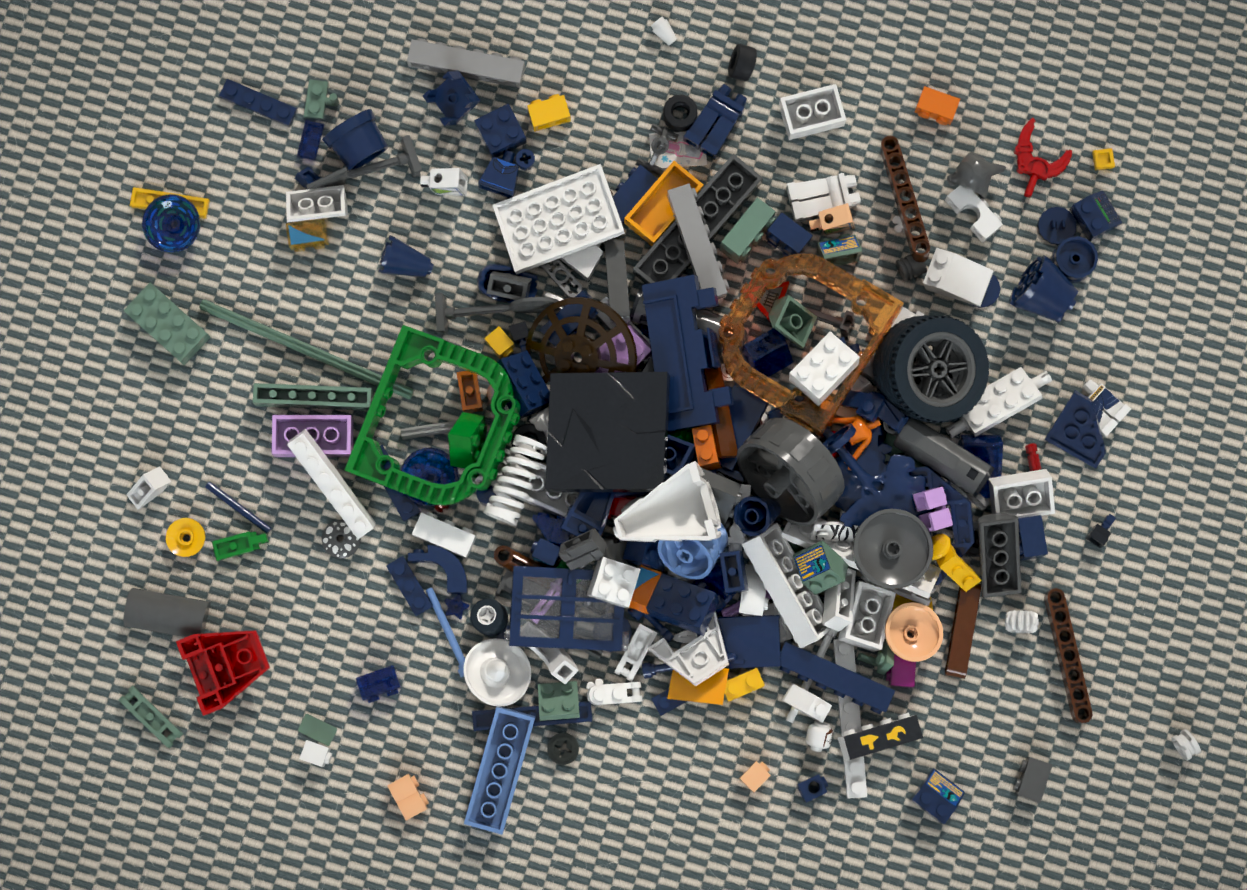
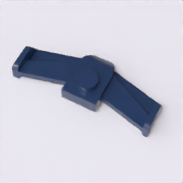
(875, 405)

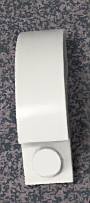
(558, 662)

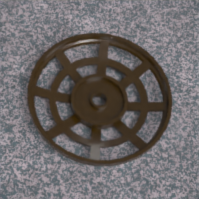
(580, 342)

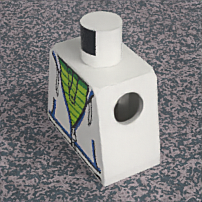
(446, 181)

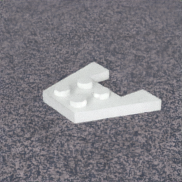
(698, 658)

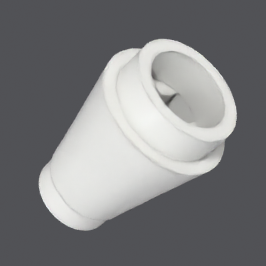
(664, 31)

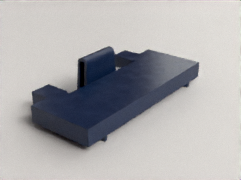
(685, 350)

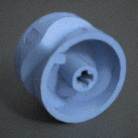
(691, 557)

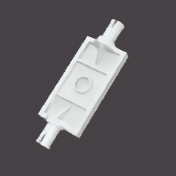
(1001, 401)

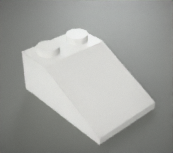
(957, 277)

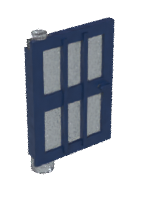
(555, 612)

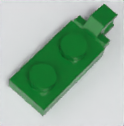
(238, 545)

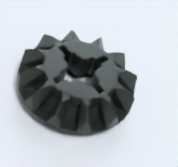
(572, 745)

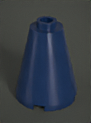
(404, 260)
(756, 514)

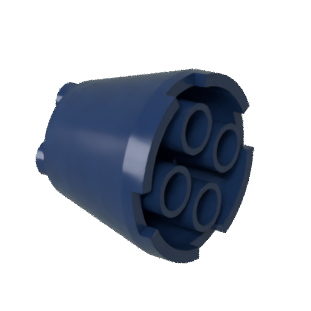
(1044, 290)

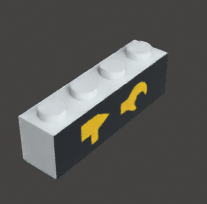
(880, 737)

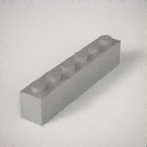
(470, 64)
(696, 240)

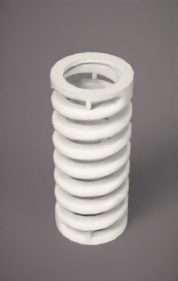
(526, 447)

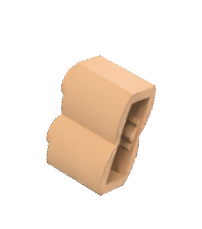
(408, 797)

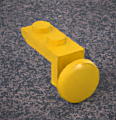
(952, 564)

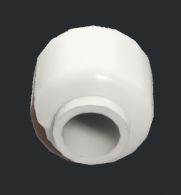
(819, 736)

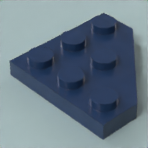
(1078, 431)

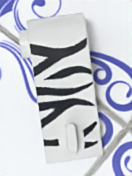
(832, 531)

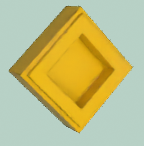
(1103, 159)

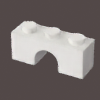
(986, 223)

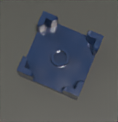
(453, 98)

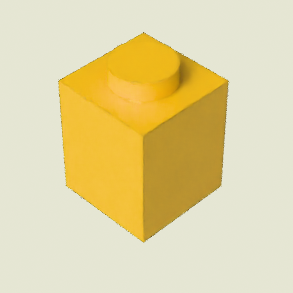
(500, 343)

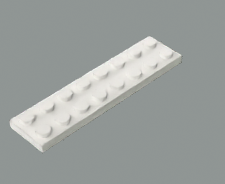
(801, 536)

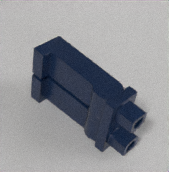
(719, 107)

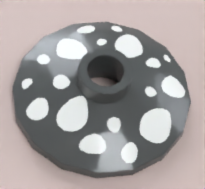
(339, 549)

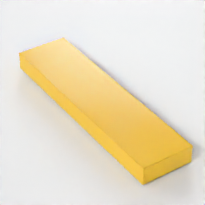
(143, 197)

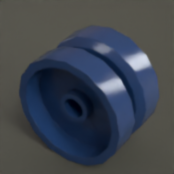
(1082, 252)

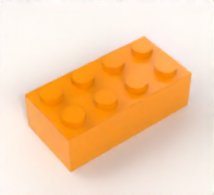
(653, 211)

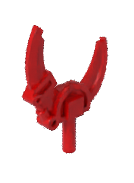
(1035, 166)

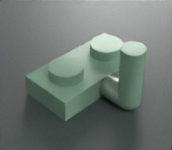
(317, 100)
(883, 661)

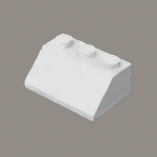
(316, 203)

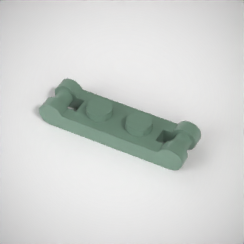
(150, 716)

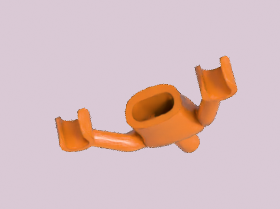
(863, 432)

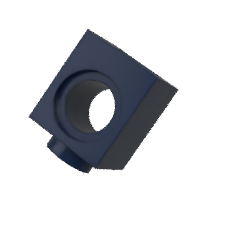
(804, 791)

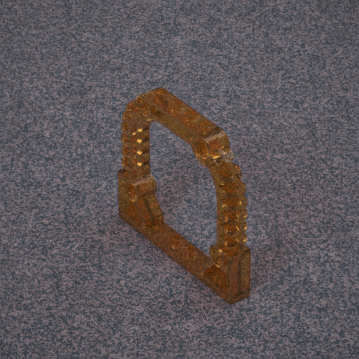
(879, 312)

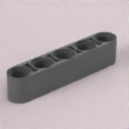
(617, 278)

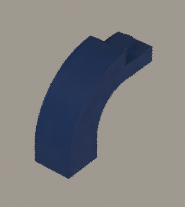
(456, 575)

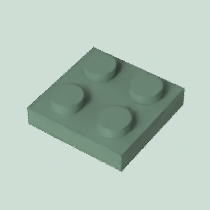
(558, 701)

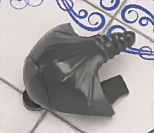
(975, 174)

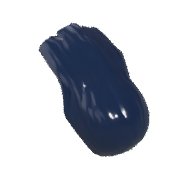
(484, 275)

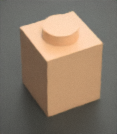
(755, 776)

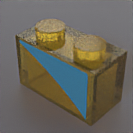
(307, 234)

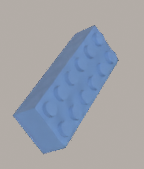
(499, 770)

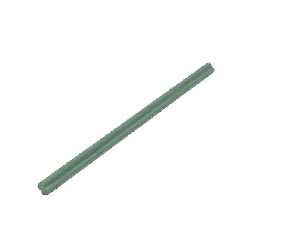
(301, 347)

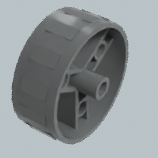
(793, 468)

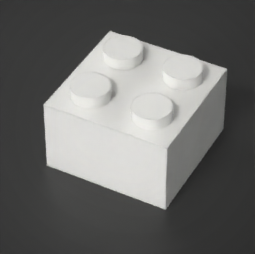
(613, 582)

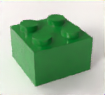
(467, 439)

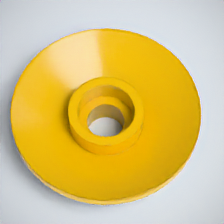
(176, 533)

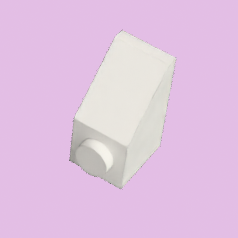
(148, 487)
(807, 703)

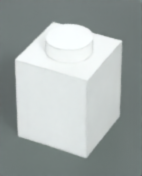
(316, 753)

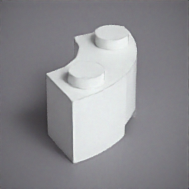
(754, 600)

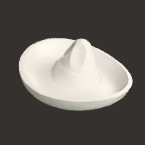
(497, 672)

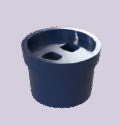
(357, 140)

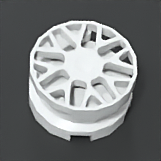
(1186, 744)

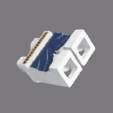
(1106, 405)

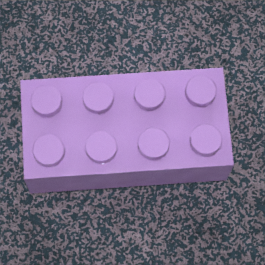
(330, 432)

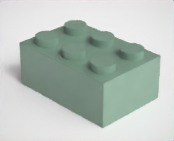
(748, 231)

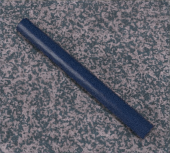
(238, 507)

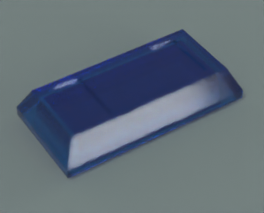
(310, 140)

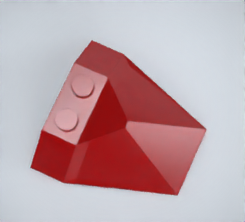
(223, 665)

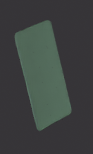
(317, 729)

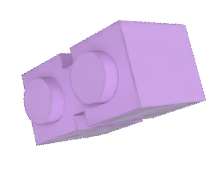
(932, 499)

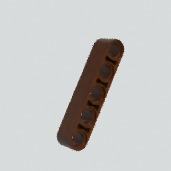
(962, 632)

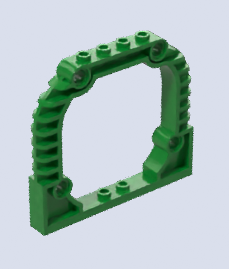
(411, 350)

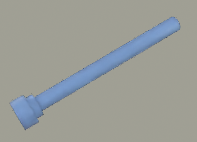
(447, 630)

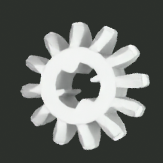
(1021, 621)

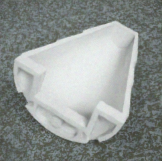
(673, 511)

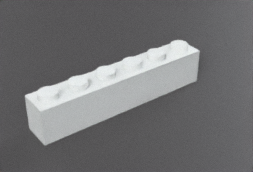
(331, 483)

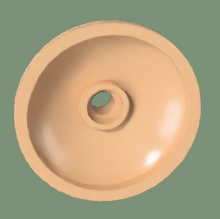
(925, 630)

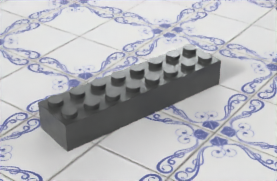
(719, 202)

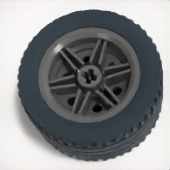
(950, 340)

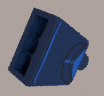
(501, 176)

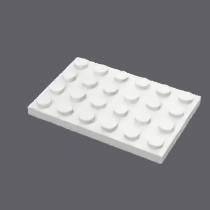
(558, 219)

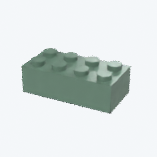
(167, 323)

